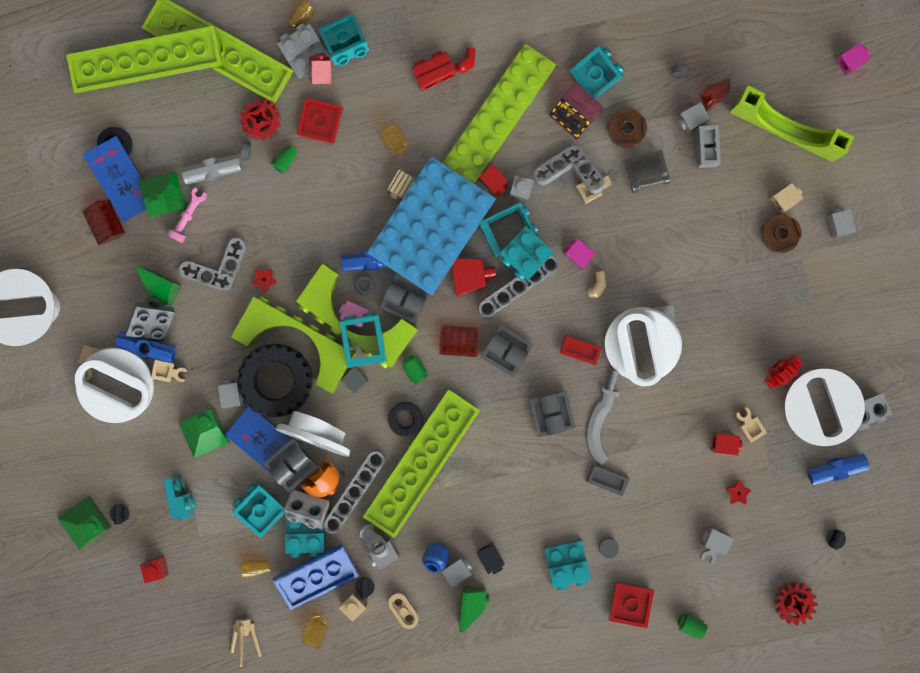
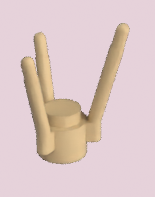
(242, 628)

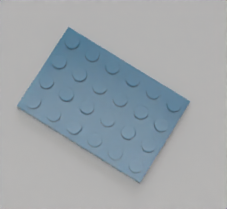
(431, 226)

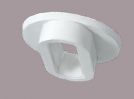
(26, 329)
(663, 341)
(123, 366)
(845, 401)
(315, 432)

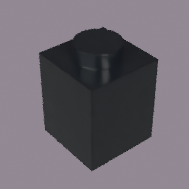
(491, 558)

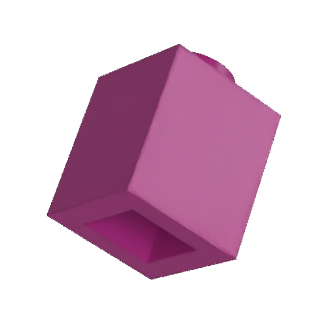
(853, 58)
(579, 253)

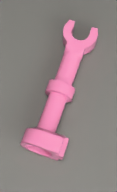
(186, 216)

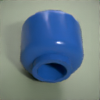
(435, 557)

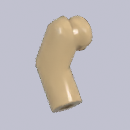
(600, 285)

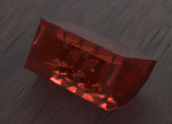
(715, 94)
(103, 221)
(459, 341)

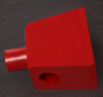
(470, 275)

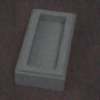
(607, 479)

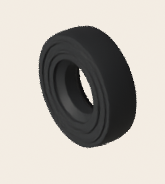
(111, 132)
(405, 407)

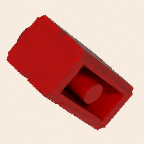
(434, 70)

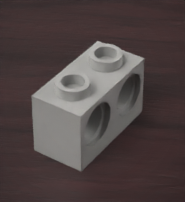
(707, 146)
(869, 415)
(309, 505)

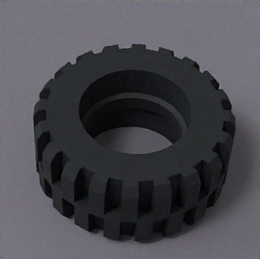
(248, 380)

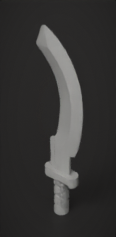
(597, 419)

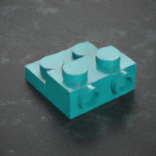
(344, 40)
(597, 72)
(525, 254)
(180, 503)
(258, 509)
(303, 539)
(567, 564)

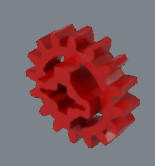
(261, 112)
(783, 371)
(787, 606)

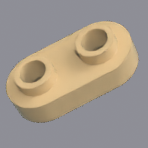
(402, 610)

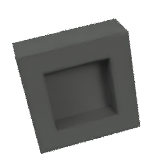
(354, 380)

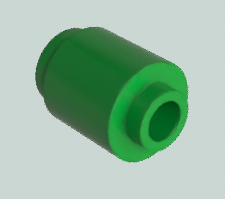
(414, 369)
(692, 626)

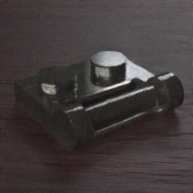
(647, 164)

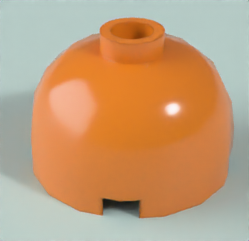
(322, 480)

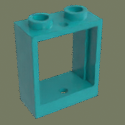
(484, 225)
(351, 320)

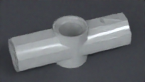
(211, 169)

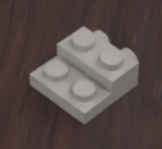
(299, 47)

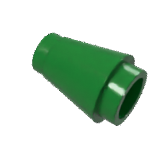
(284, 159)

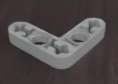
(576, 164)
(223, 271)

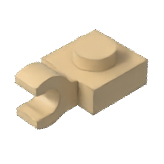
(586, 195)

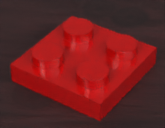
(319, 121)
(631, 605)

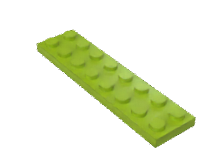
(144, 59)
(240, 61)
(499, 114)
(421, 463)

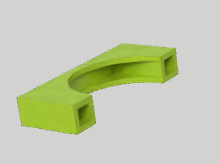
(753, 108)
(319, 300)
(262, 317)

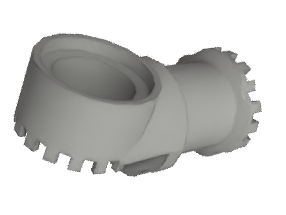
(373, 540)

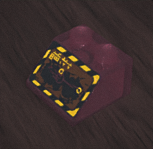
(576, 111)

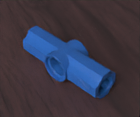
(360, 261)
(156, 349)
(838, 469)

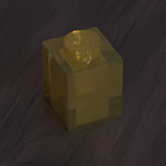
(394, 140)
(315, 632)

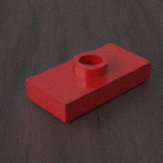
(580, 350)

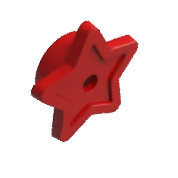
(259, 280)
(738, 488)

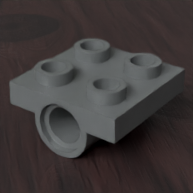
(404, 299)
(150, 319)
(507, 350)
(552, 414)
(290, 465)

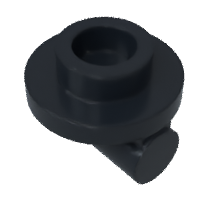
(119, 513)
(836, 539)
(364, 587)

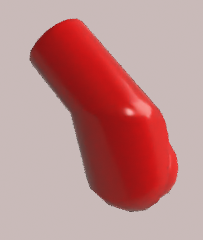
(467, 63)

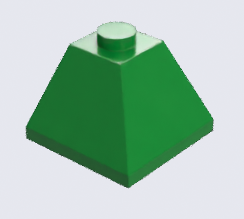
(162, 194)
(158, 286)
(204, 432)
(84, 522)
(472, 605)

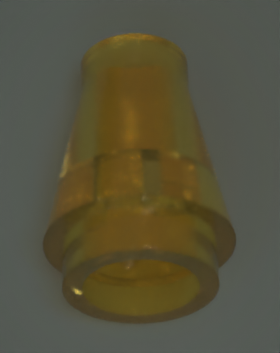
(301, 14)
(254, 568)

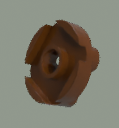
(634, 136)
(791, 238)

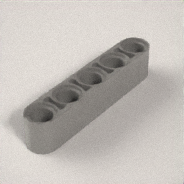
(511, 293)
(352, 500)

